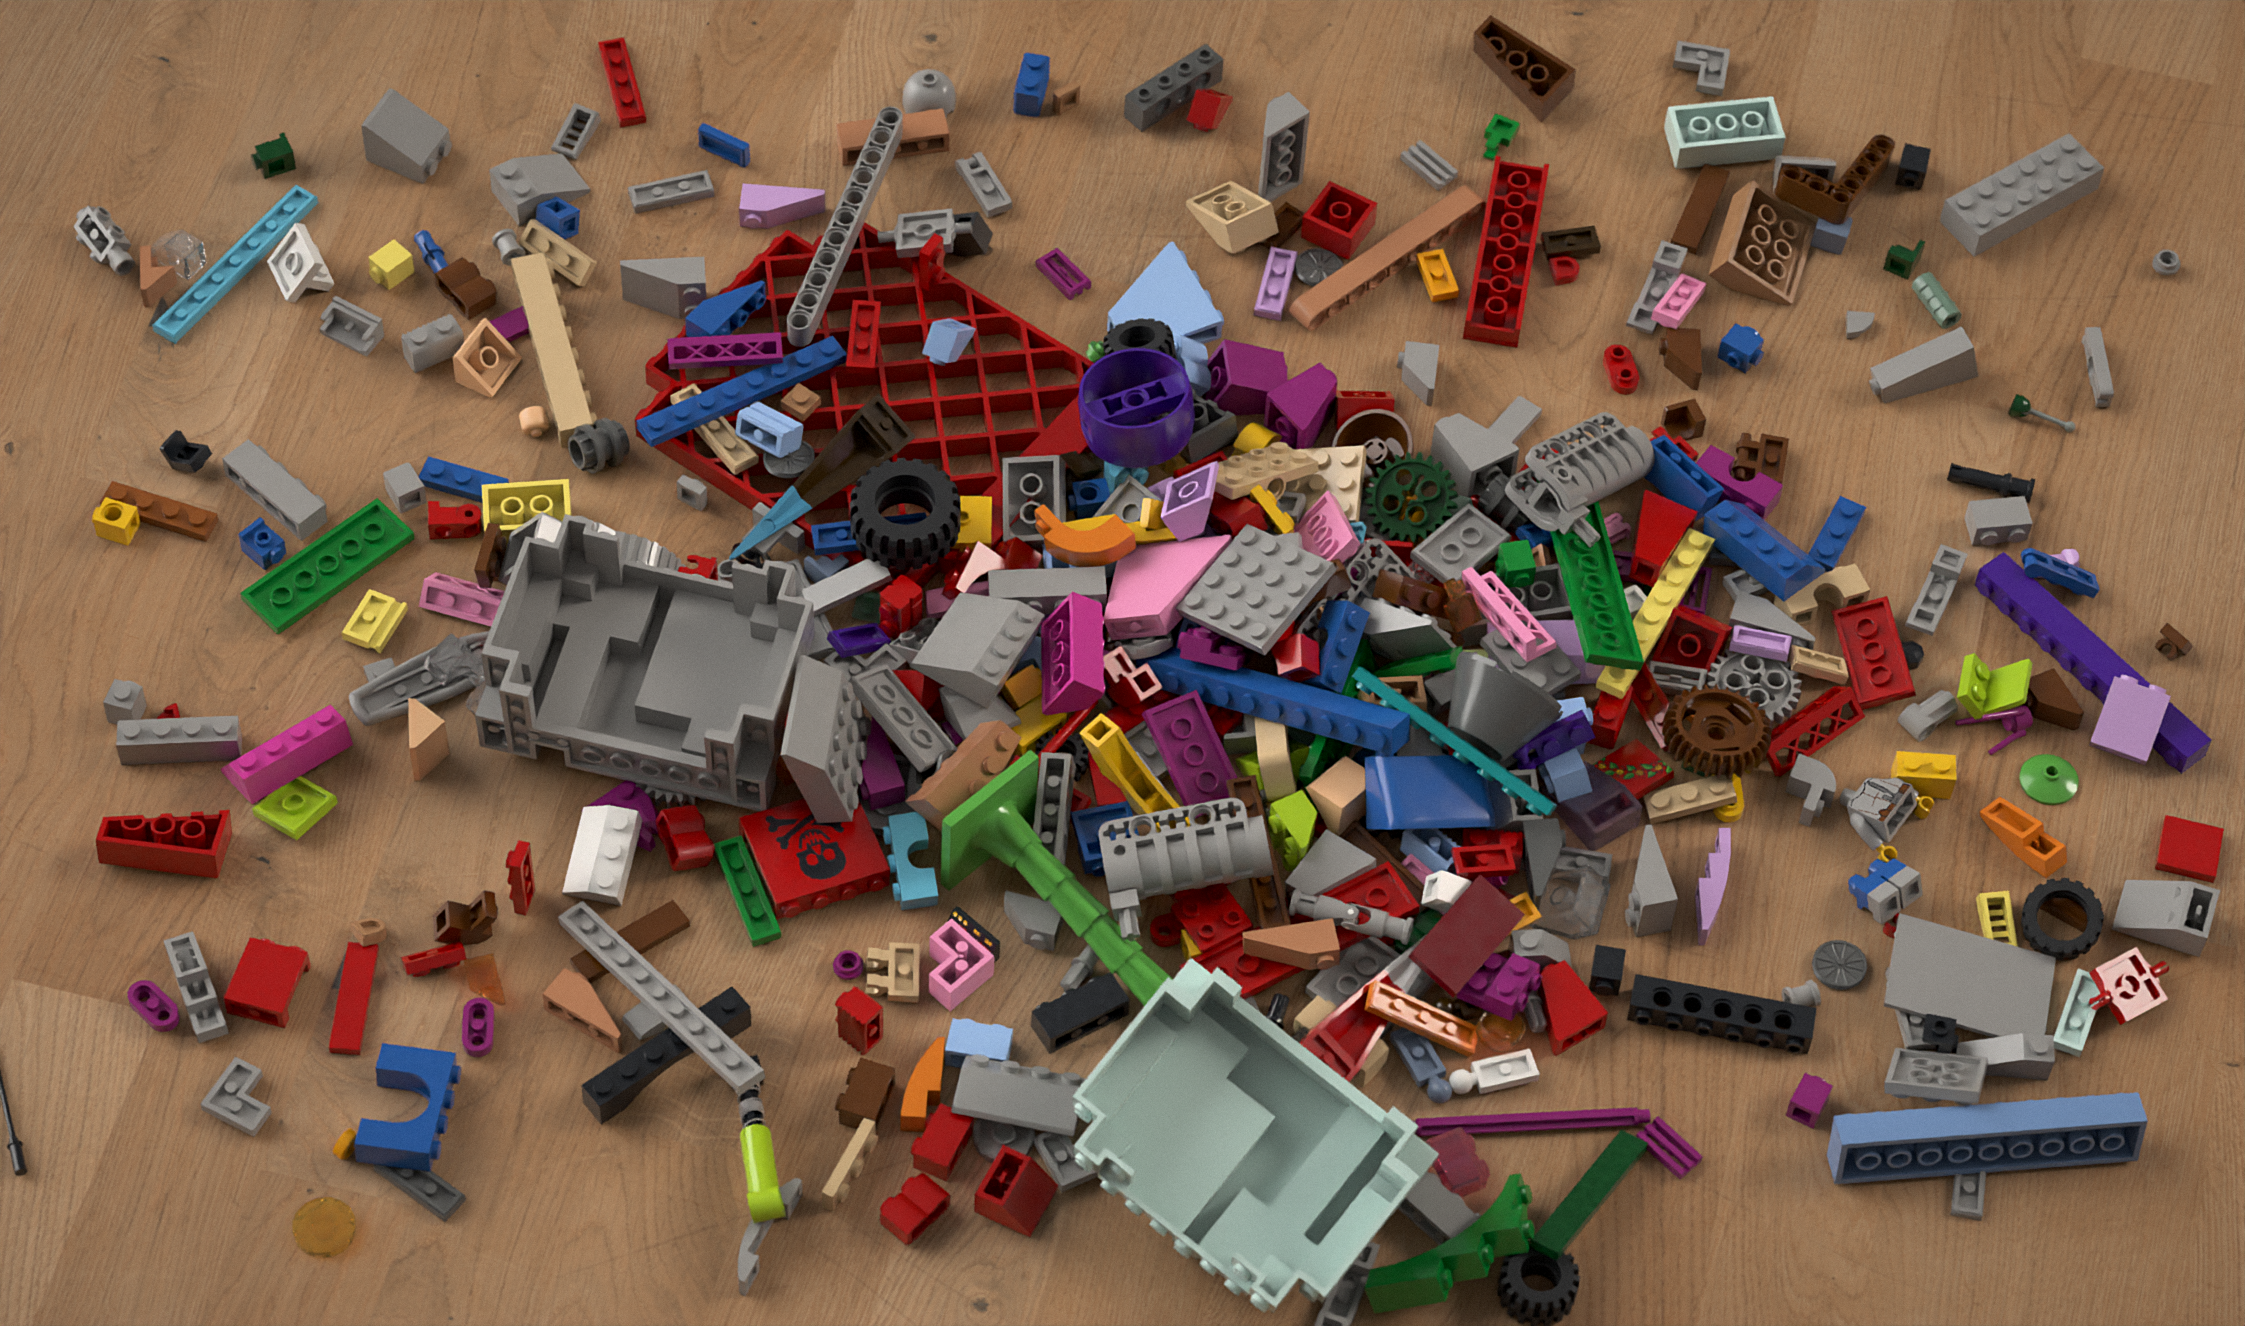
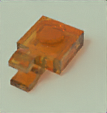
(1462, 608)

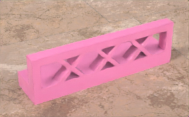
(460, 598)
(1506, 620)

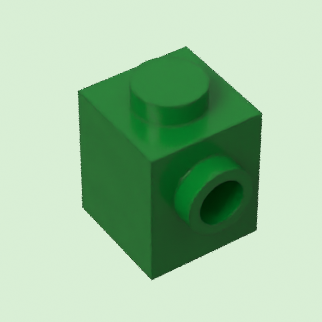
(1516, 564)

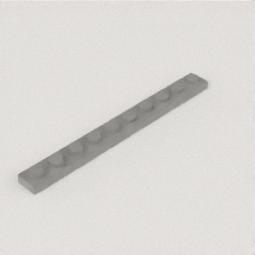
(662, 998)

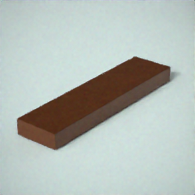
(1700, 207)
(640, 935)

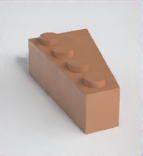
(967, 771)

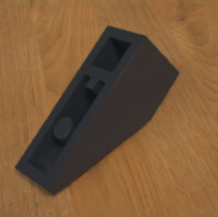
(975, 242)

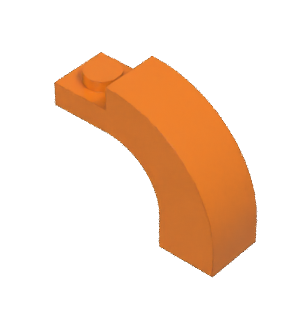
(1085, 548)

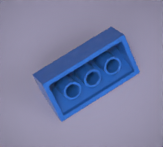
(1760, 549)

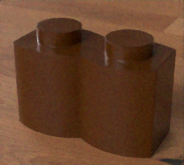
(466, 288)

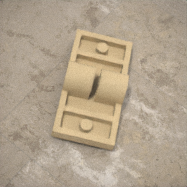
(1265, 466)

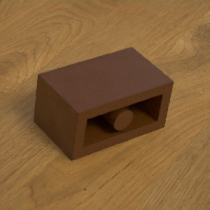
(866, 1094)

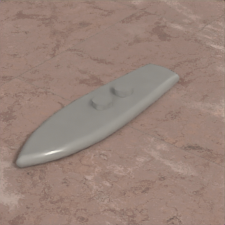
(389, 693)

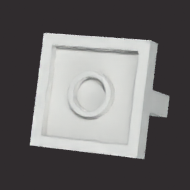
(299, 265)

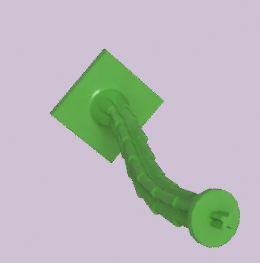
(998, 825)

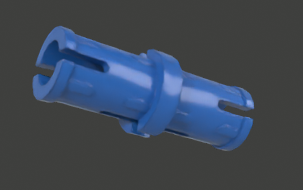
(431, 253)

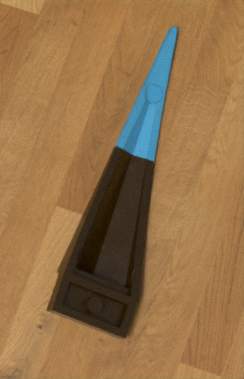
(863, 442)

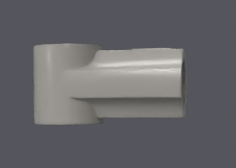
(1923, 718)

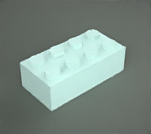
(1724, 132)

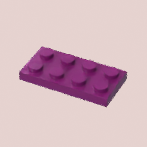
(1190, 749)

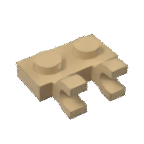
(903, 972)

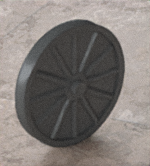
(1316, 265)
(792, 464)
(1839, 964)

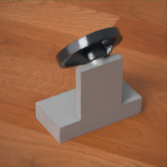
(789, 536)

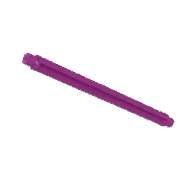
(1533, 1121)

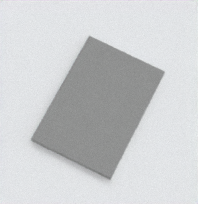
(1968, 978)

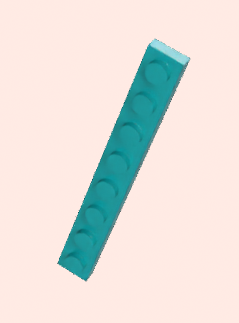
(1463, 750)

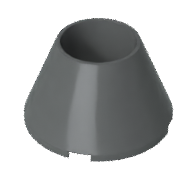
(1497, 708)

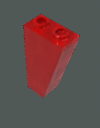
(1657, 535)

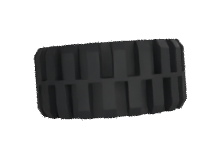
(900, 484)

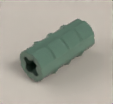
(1936, 300)

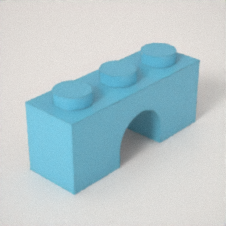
(914, 885)

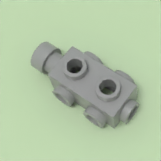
(104, 239)

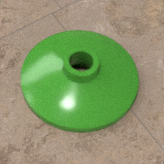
(2047, 788)

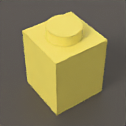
(391, 265)

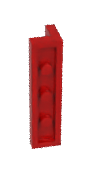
(1811, 717)

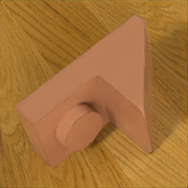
(154, 279)

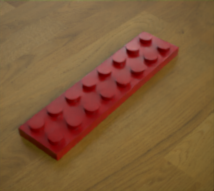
(1376, 888)

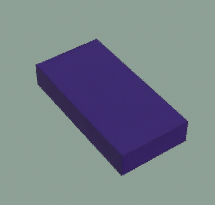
(858, 640)

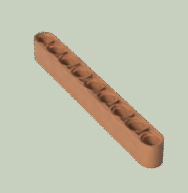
(1387, 258)

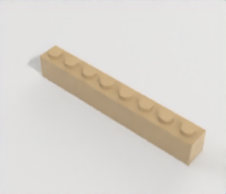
(552, 345)

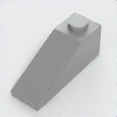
(2014, 1055)

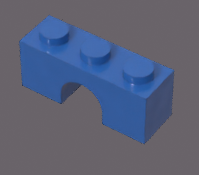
(1345, 627)

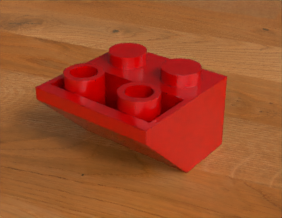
(1015, 1191)

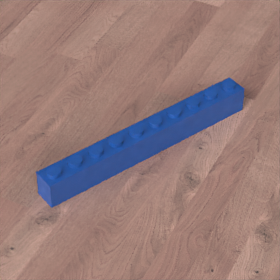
(1284, 701)

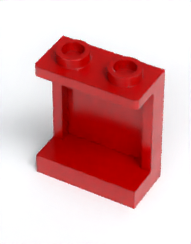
(266, 981)

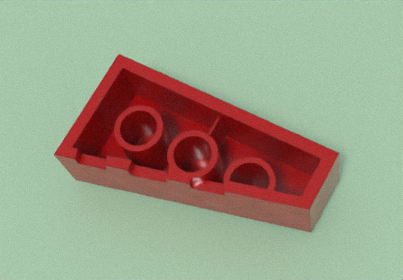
(166, 843)

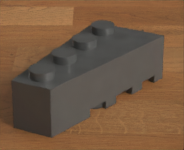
(1210, 430)

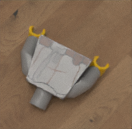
(1881, 809)

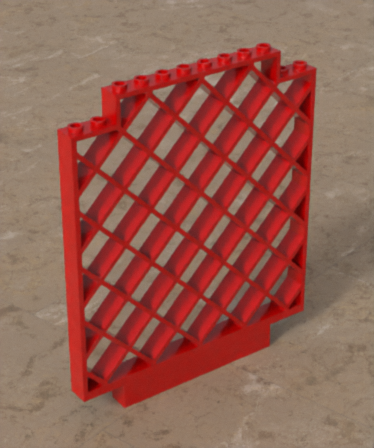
(1058, 438)

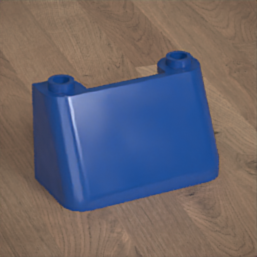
(1425, 793)

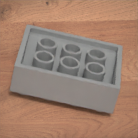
(978, 645)

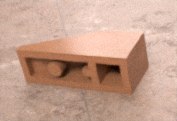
(1300, 945)
(576, 1003)

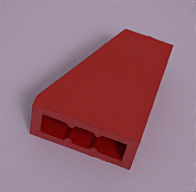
(1568, 1007)

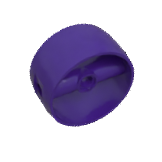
(1123, 396)

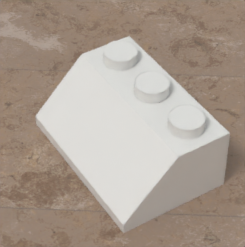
(603, 854)

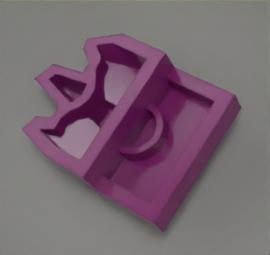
(632, 797)

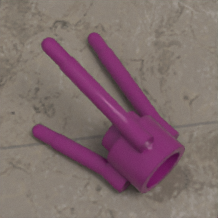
(2013, 720)

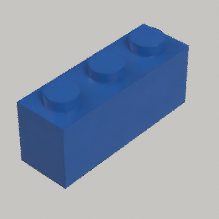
(1682, 478)

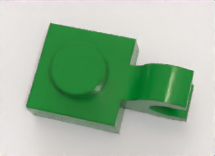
(1499, 132)

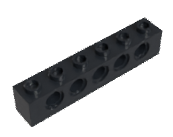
(1736, 1007)

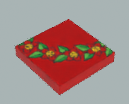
(1636, 768)

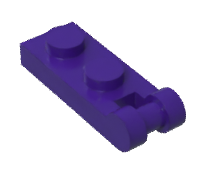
(1555, 741)

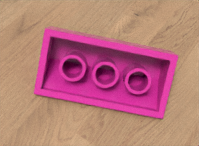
(1072, 656)
(289, 754)

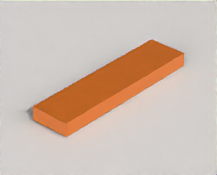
(1421, 1018)

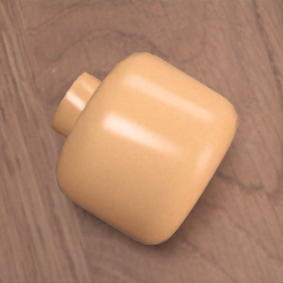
(534, 421)

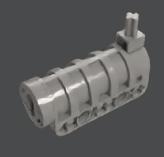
(1180, 856)

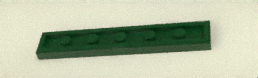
(1588, 1195)

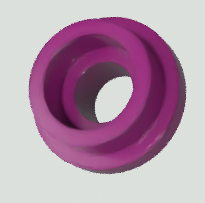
(848, 958)

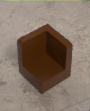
(1684, 420)

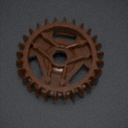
(1719, 711)

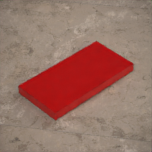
(1873, 653)

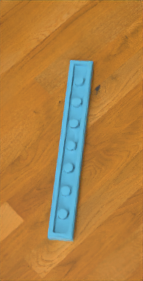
(235, 264)

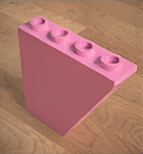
(1154, 582)

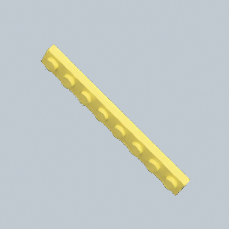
(1659, 605)

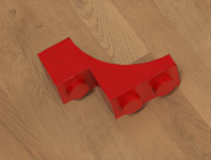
(978, 559)
(1296, 656)

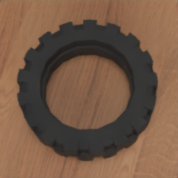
(2062, 889)

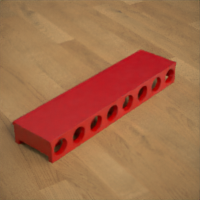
(1505, 253)

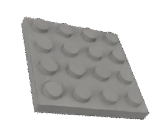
(1256, 589)

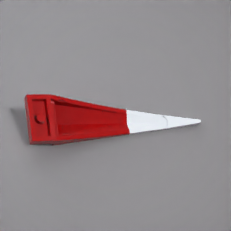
(1349, 1031)

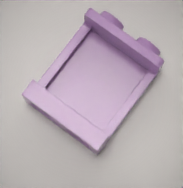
(2130, 719)

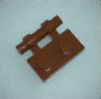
(1770, 454)

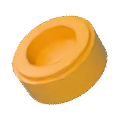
(345, 1145)

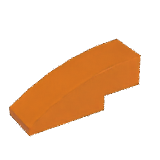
(2024, 836)
(923, 1088)

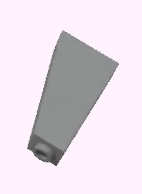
(1926, 367)

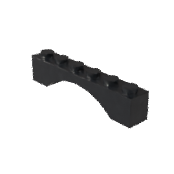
(622, 1081)

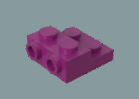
(1209, 648)
(1502, 985)

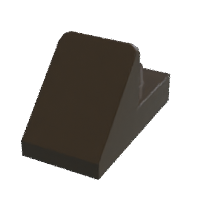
(1079, 468)

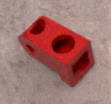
(453, 521)

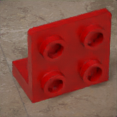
(1211, 917)

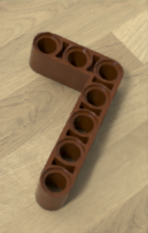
(1839, 200)

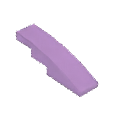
(1711, 888)

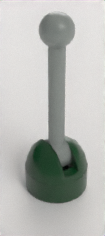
(2022, 407)

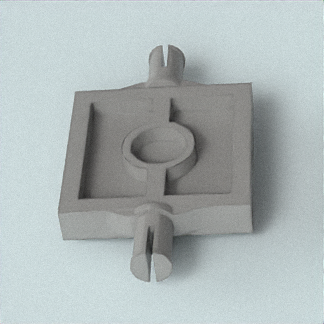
(917, 228)

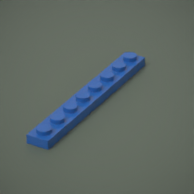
(741, 391)

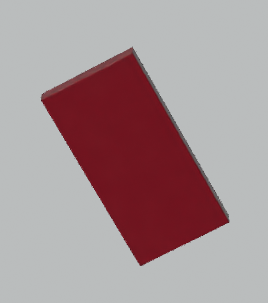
(1466, 935)

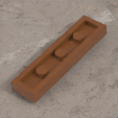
(165, 512)

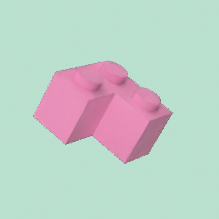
(962, 965)

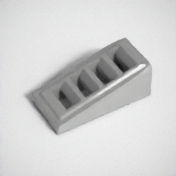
(577, 112)

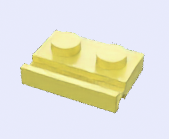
(374, 621)

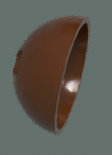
(1381, 434)

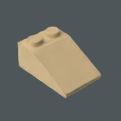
(1234, 216)

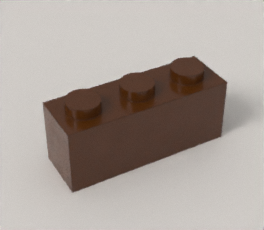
(1411, 593)

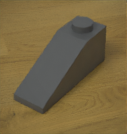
(1541, 854)

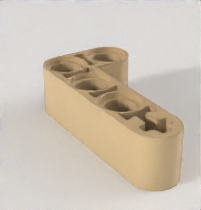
(1274, 759)

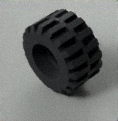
(1140, 334)
(1532, 1304)

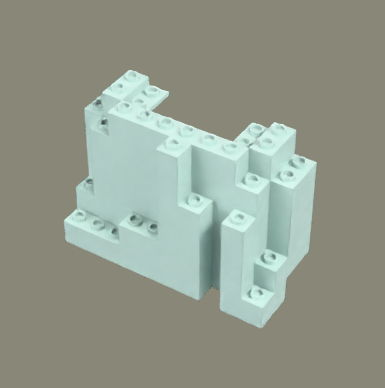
(1243, 1142)

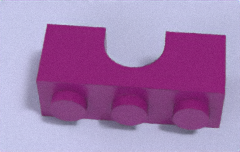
(1758, 494)

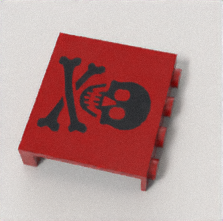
(813, 861)

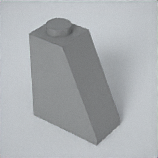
(1328, 866)

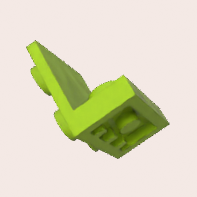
(1993, 690)

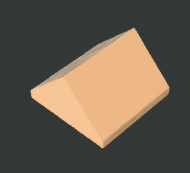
(484, 360)
(426, 739)
(1340, 794)

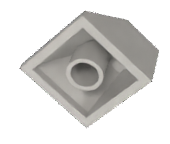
(967, 715)

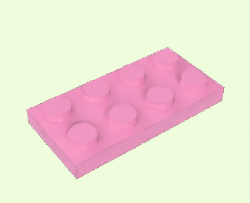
(1327, 530)

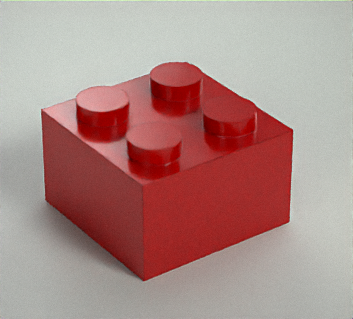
(1339, 220)

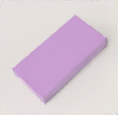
(1760, 643)

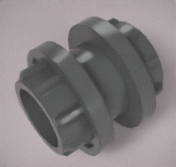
(598, 444)
(1496, 501)

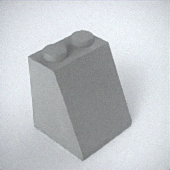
(404, 138)
(1472, 454)

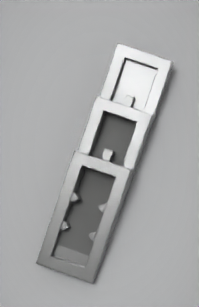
(196, 987)

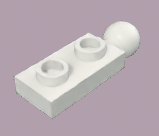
(1496, 1073)

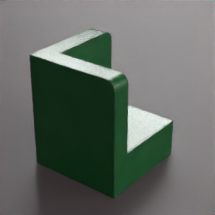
(1902, 260)

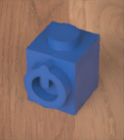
(1741, 347)

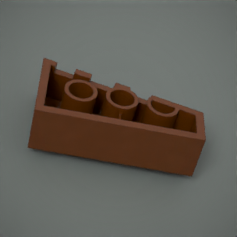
(1524, 67)

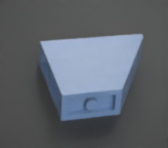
(1170, 295)

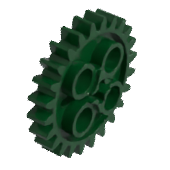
(1388, 489)

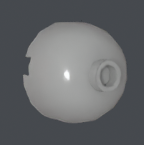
(929, 91)

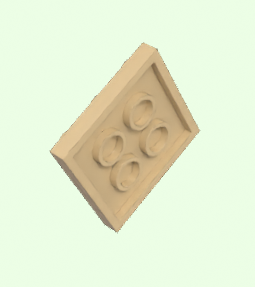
(1338, 472)

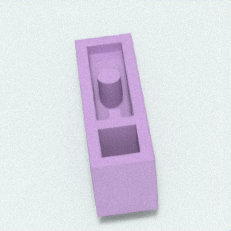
(775, 205)

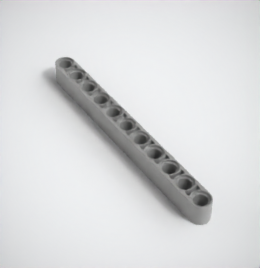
(844, 227)

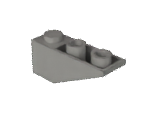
(1762, 615)

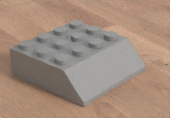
(825, 740)

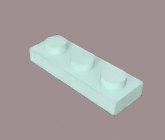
(2076, 1015)

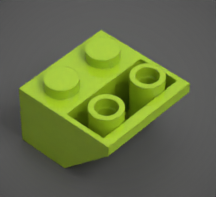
(1292, 828)

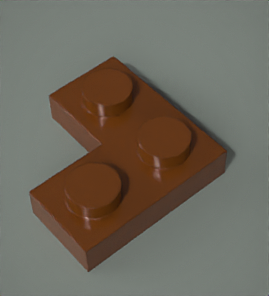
(490, 556)

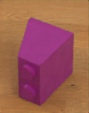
(1244, 376)
(1302, 407)

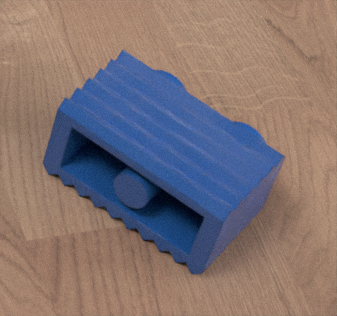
(1031, 84)

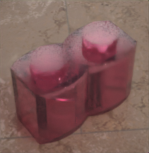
(1457, 1163)

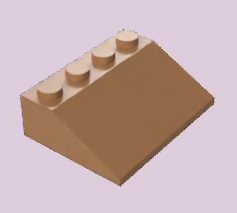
(1762, 246)

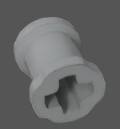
(506, 243)
(1802, 995)

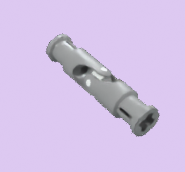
(1347, 916)

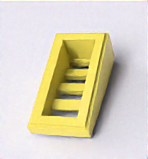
(1997, 898)

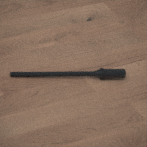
(14, 1146)

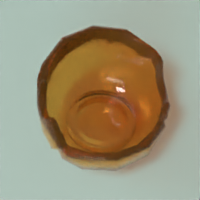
(1499, 1033)

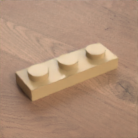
(563, 255)
(1689, 798)
(849, 1165)

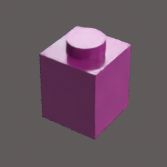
(1809, 1100)

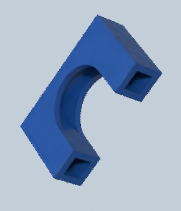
(416, 1141)

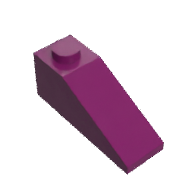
(881, 779)

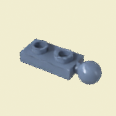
(1422, 1063)

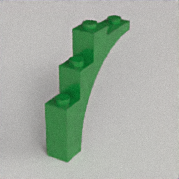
(1467, 1256)

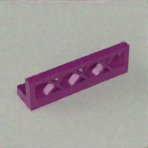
(725, 350)

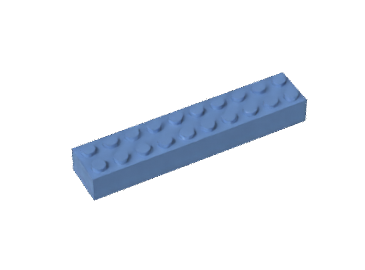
(1986, 1138)

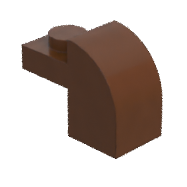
(466, 922)

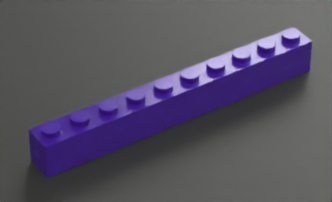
(2081, 652)

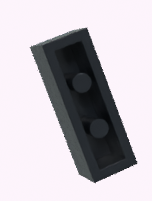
(1079, 1012)

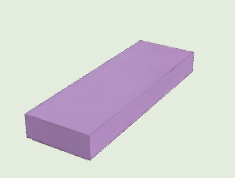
(1275, 283)

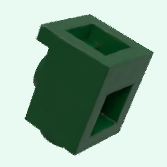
(274, 157)

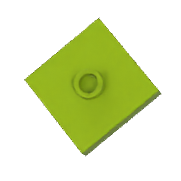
(295, 807)

